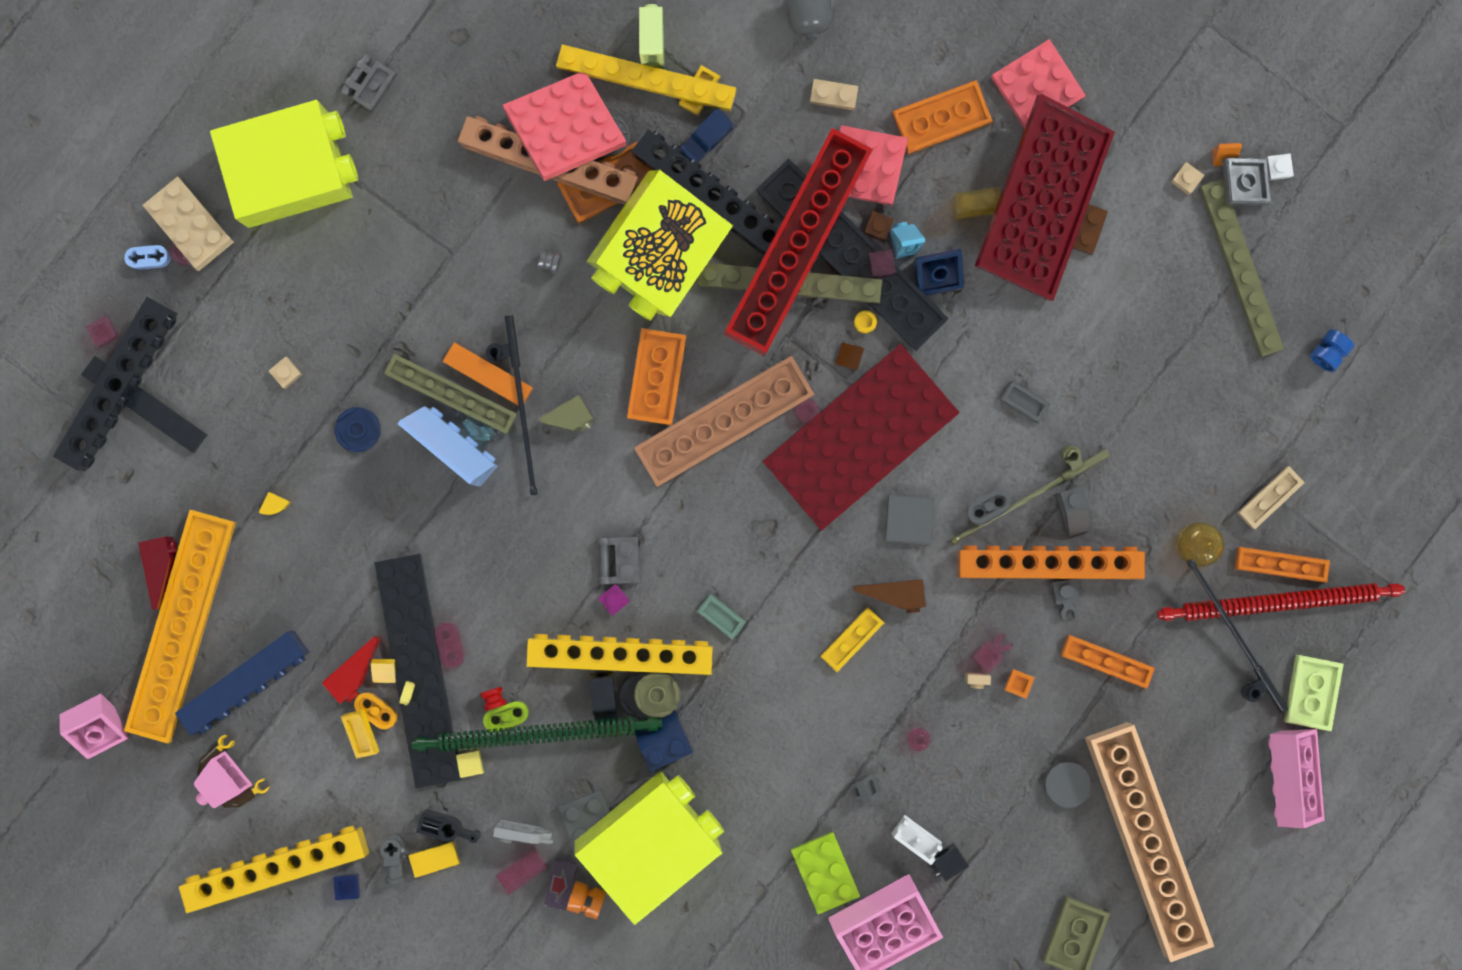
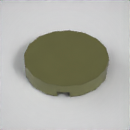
(657, 694)

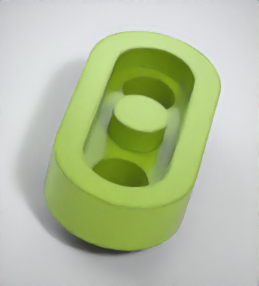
(506, 716)

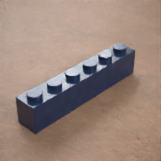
(242, 682)

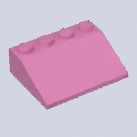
(885, 926)

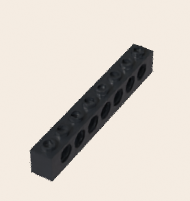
(655, 141)
(103, 390)

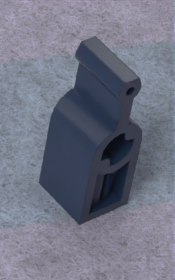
(707, 136)

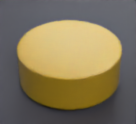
(865, 322)

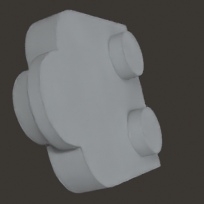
(508, 831)

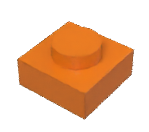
(1019, 683)

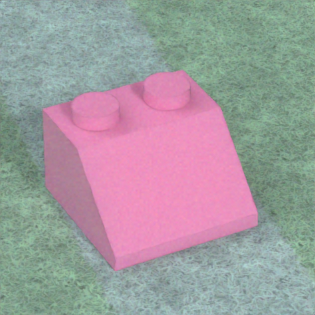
(92, 726)

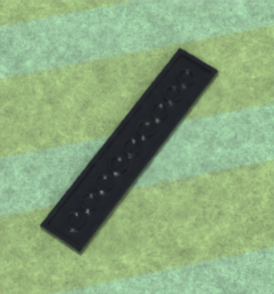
(848, 254)
(418, 661)

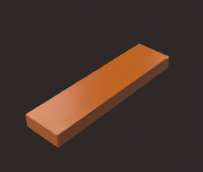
(485, 373)
(1282, 564)
(1107, 661)

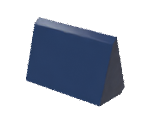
(939, 272)

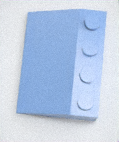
(449, 445)

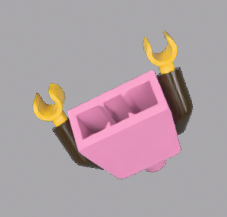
(222, 780)

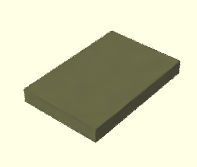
(1075, 935)

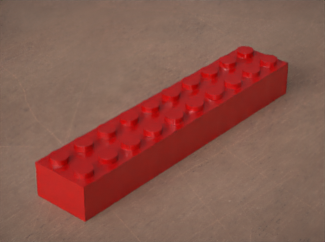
(798, 242)

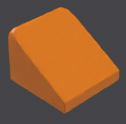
(1224, 151)

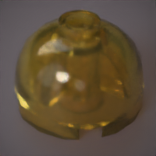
(1200, 542)

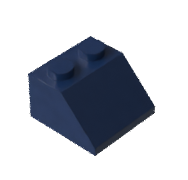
(664, 745)

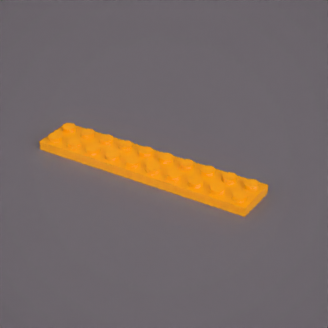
(180, 626)

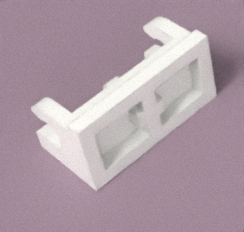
(917, 839)

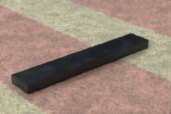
(154, 411)

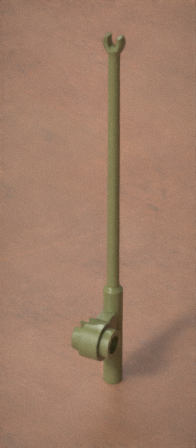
(1069, 454)

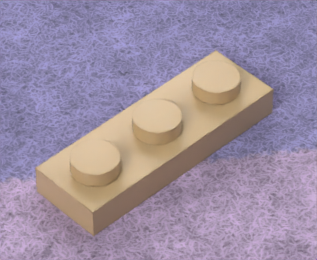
(1270, 497)

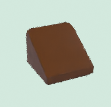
(849, 356)

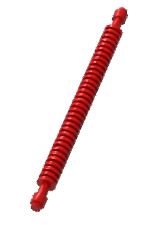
(1281, 602)

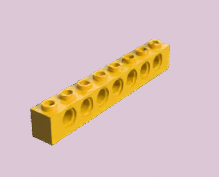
(538, 657)
(196, 898)

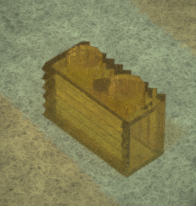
(975, 203)

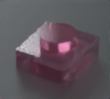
(882, 263)
(102, 331)

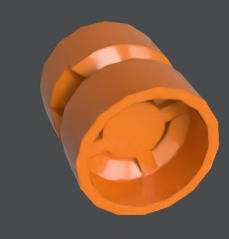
(578, 897)

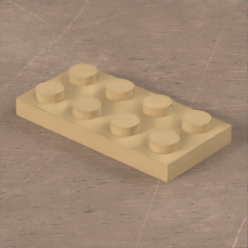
(188, 223)

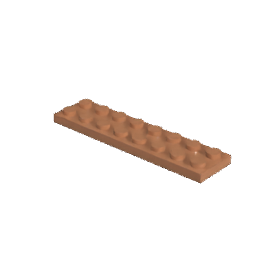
(724, 421)

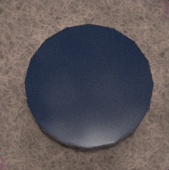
(357, 429)

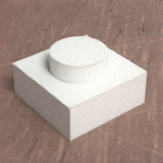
(1279, 167)

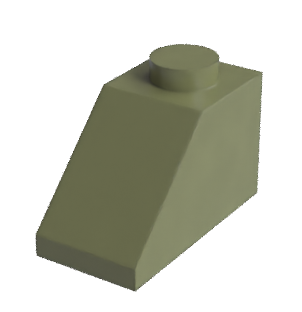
(570, 416)

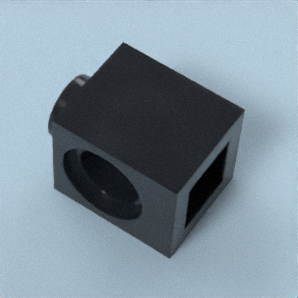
(948, 862)

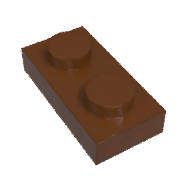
(1090, 229)

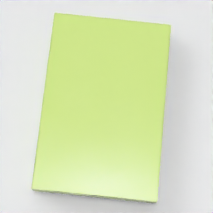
(1313, 692)

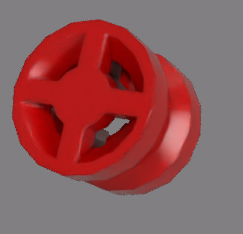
(493, 698)

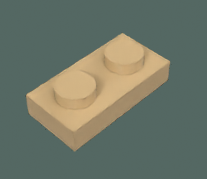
(834, 94)

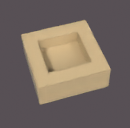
(1187, 178)
(285, 372)
(977, 680)

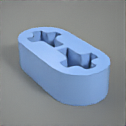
(147, 252)

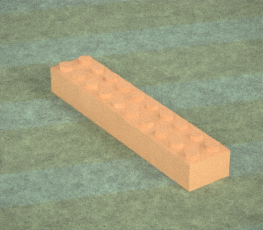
(1149, 842)

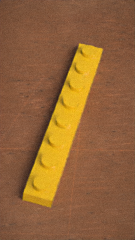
(646, 78)

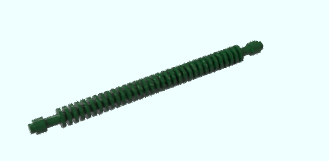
(508, 737)

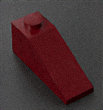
(157, 561)

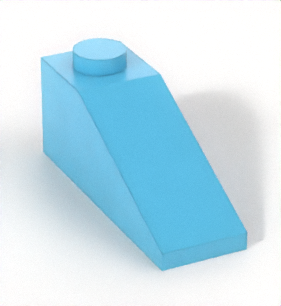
(906, 240)

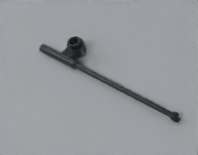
(506, 351)
(1253, 691)

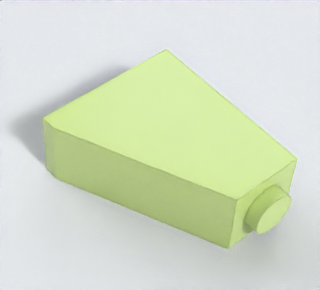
(651, 36)

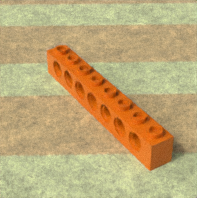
(1132, 567)

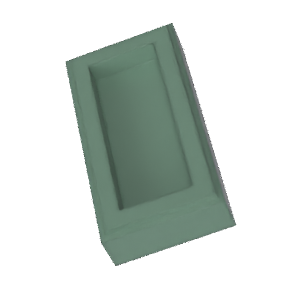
(721, 616)

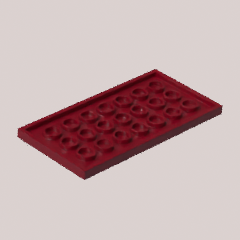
(1044, 198)
(861, 437)

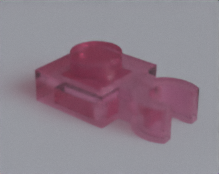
(989, 655)

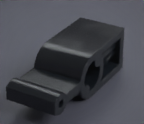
(603, 696)
(433, 825)

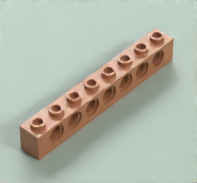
(476, 127)

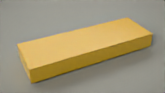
(852, 639)

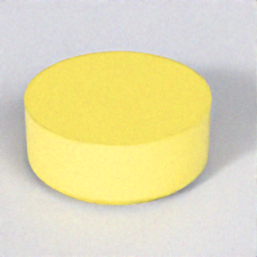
(407, 693)

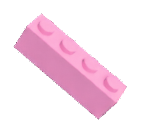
(1296, 778)

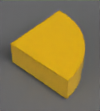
(273, 504)

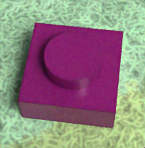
(614, 599)

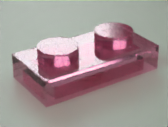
(521, 871)

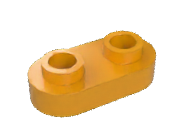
(376, 710)

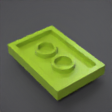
(825, 872)

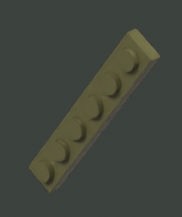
(450, 394)

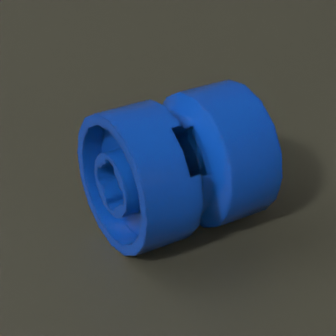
(1330, 352)

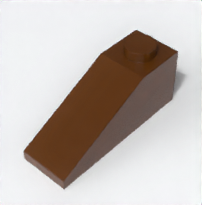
(901, 594)

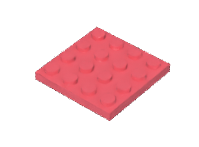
(564, 125)

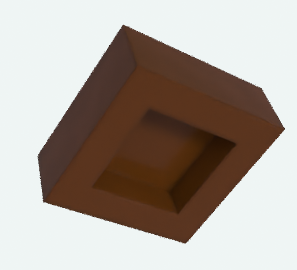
(878, 226)

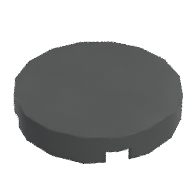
(1067, 784)

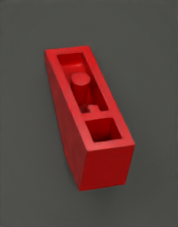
(351, 675)

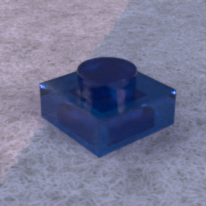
(346, 887)

